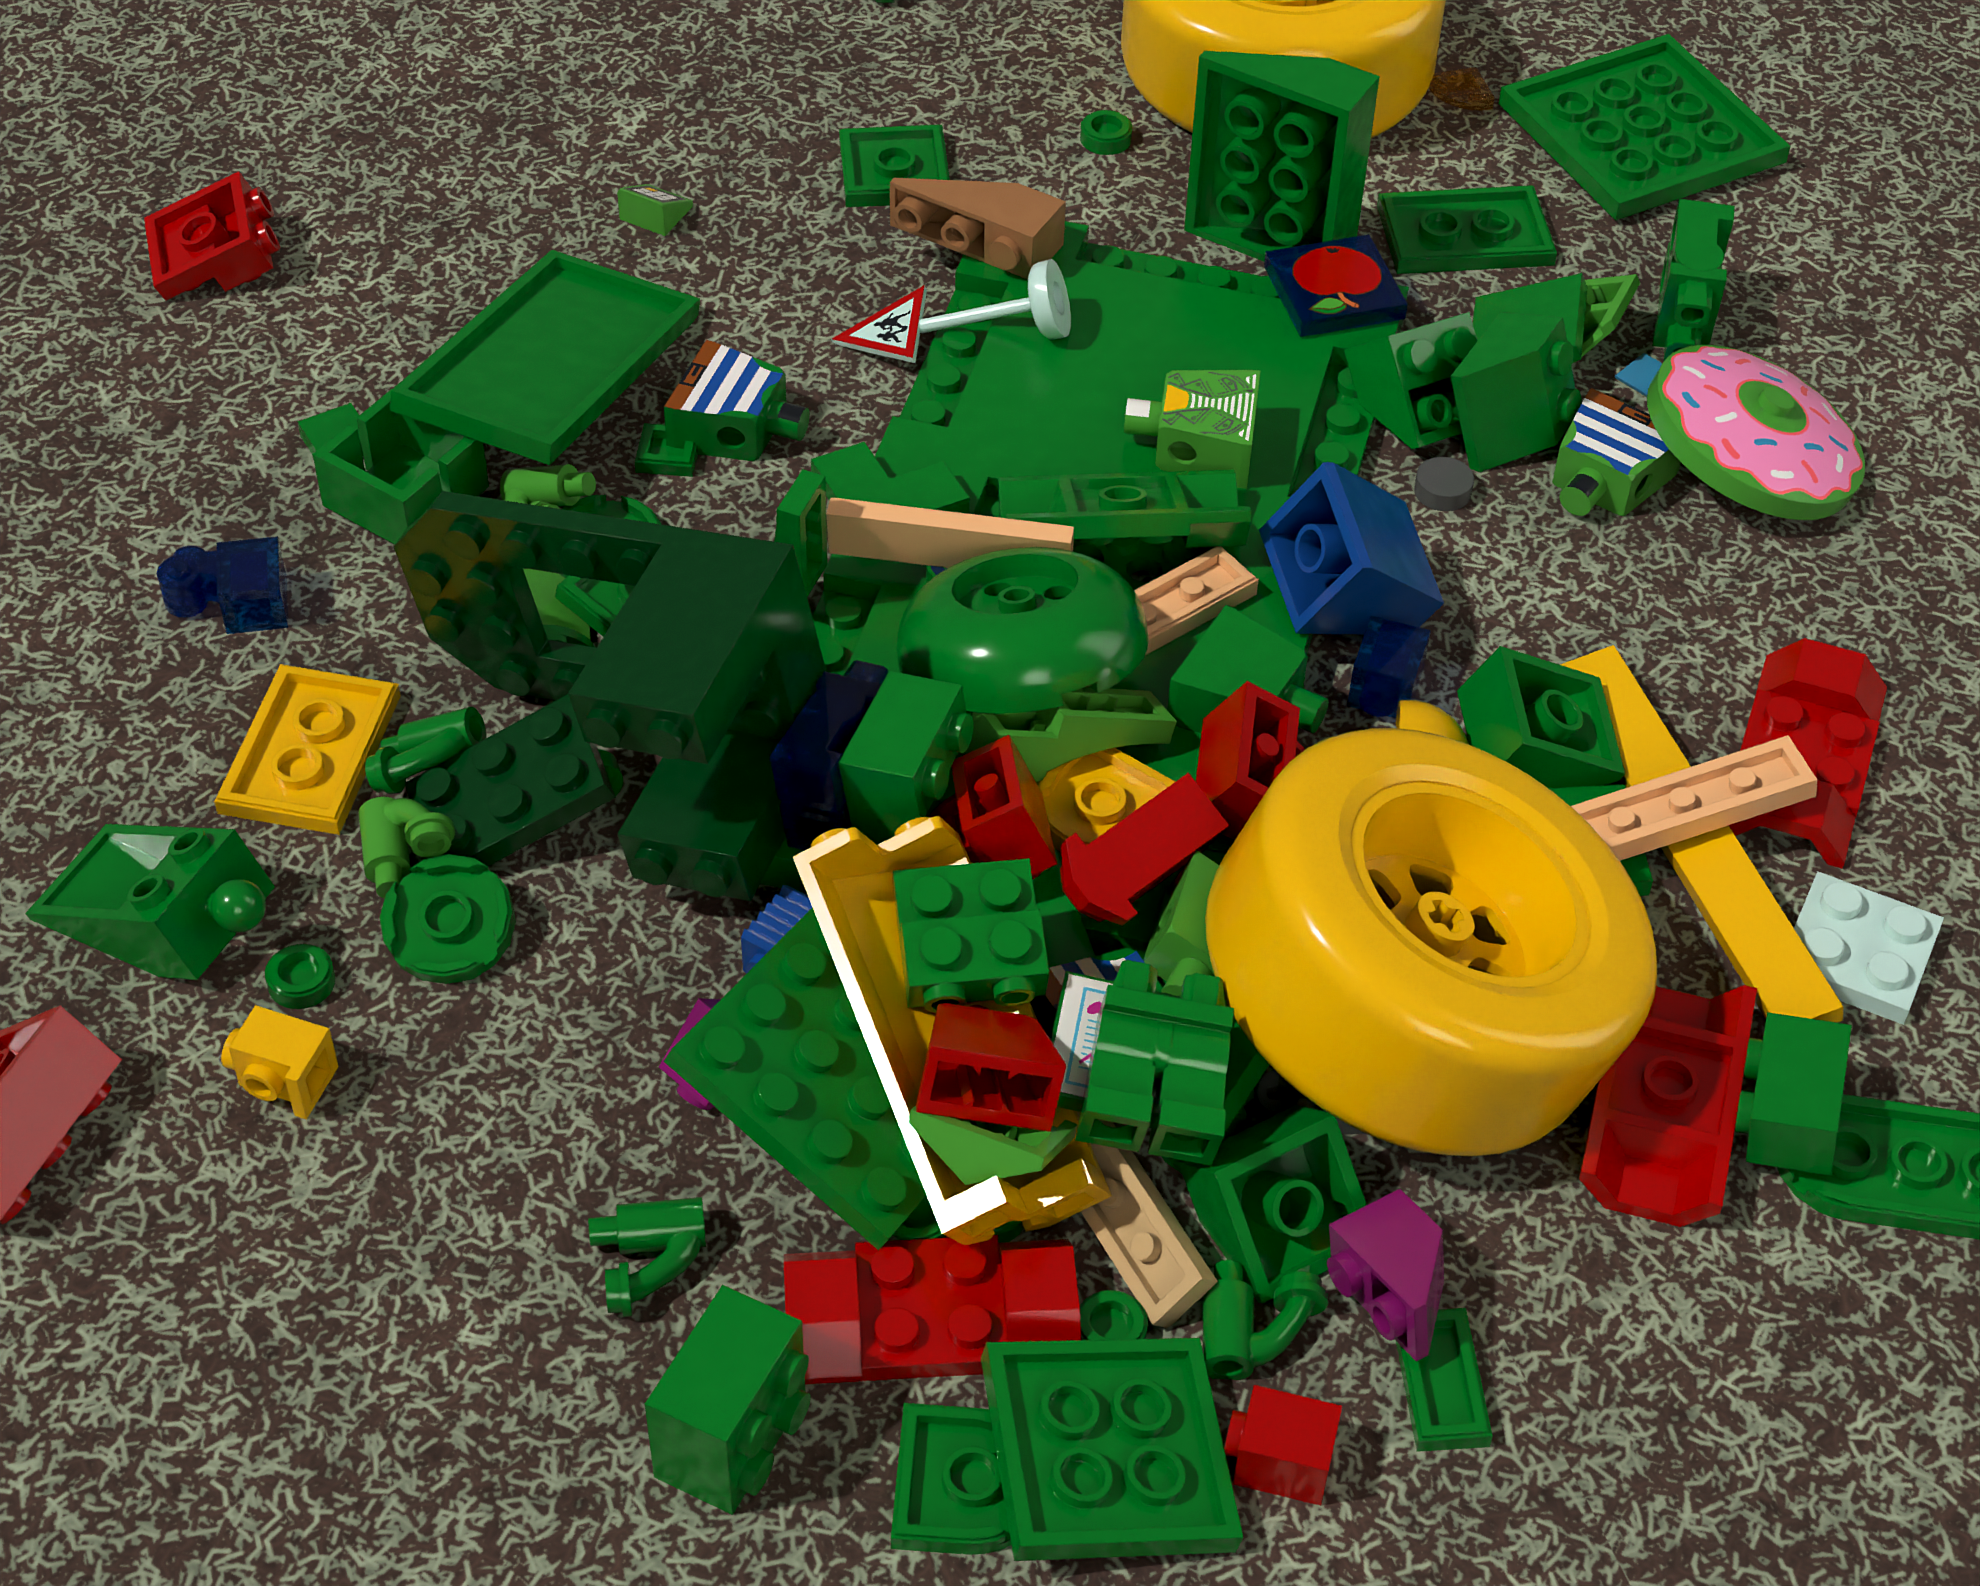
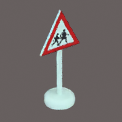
(897, 327)

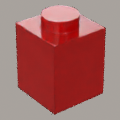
(1283, 1444)

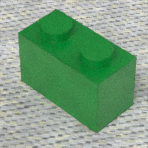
(1796, 1093)

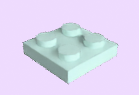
(1867, 945)

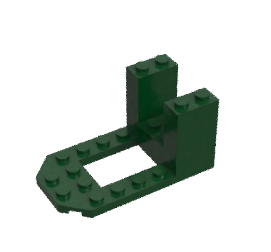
(693, 669)

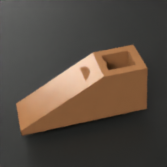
(981, 219)

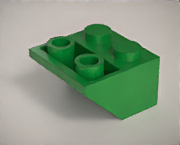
(1408, 379)

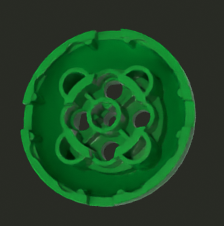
(1023, 628)

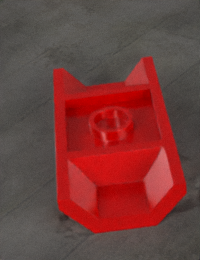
(1832, 712)
(1671, 1109)
(927, 1305)

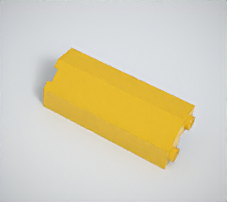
(855, 907)

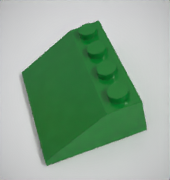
(1278, 150)

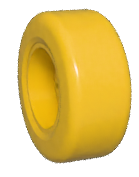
(1378, 36)
(1380, 1003)

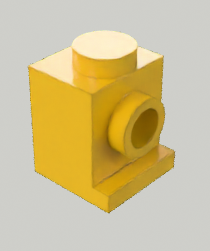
(281, 1058)

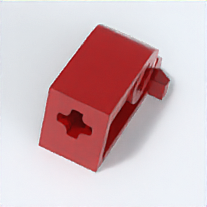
(1139, 852)

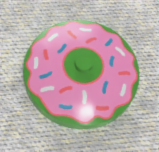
(1755, 432)

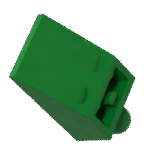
(158, 896)

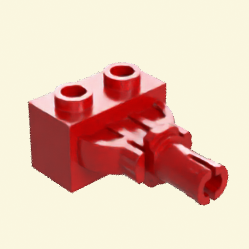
(1244, 750)
(998, 808)

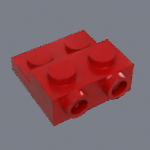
(211, 235)

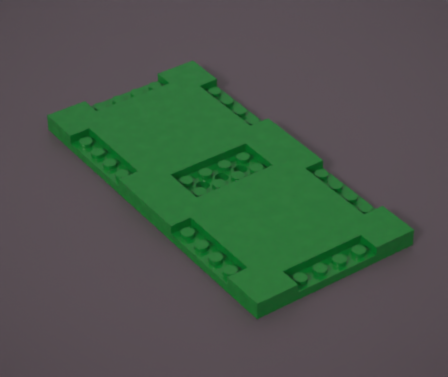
(1020, 404)

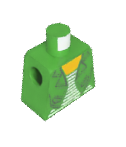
(1201, 421)

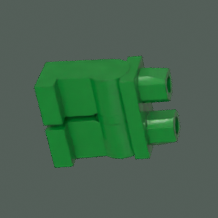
(1693, 275)
(1166, 1041)

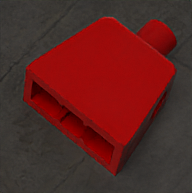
(984, 1068)

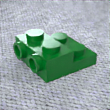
(970, 934)

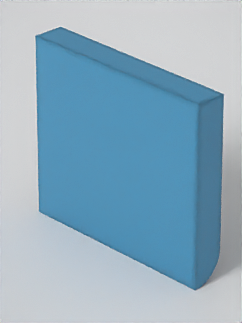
(1639, 373)

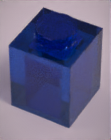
(1387, 666)

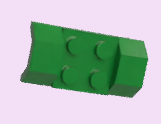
(1140, 505)

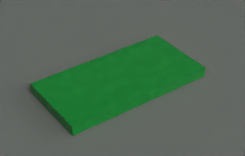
(546, 357)

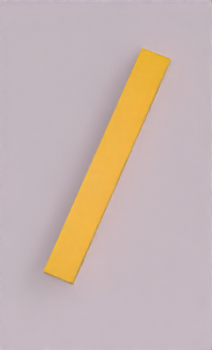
(1714, 864)

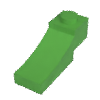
(1079, 728)

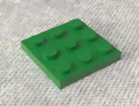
(1109, 1449)

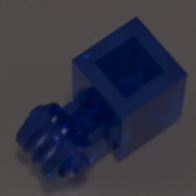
(239, 575)

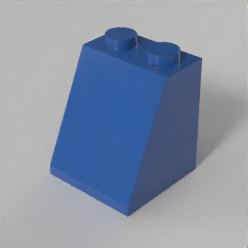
(1348, 556)

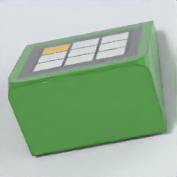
(652, 207)

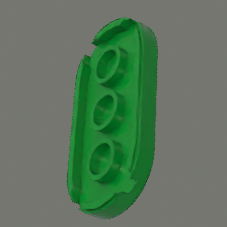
(1900, 1168)

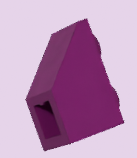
(1393, 1267)

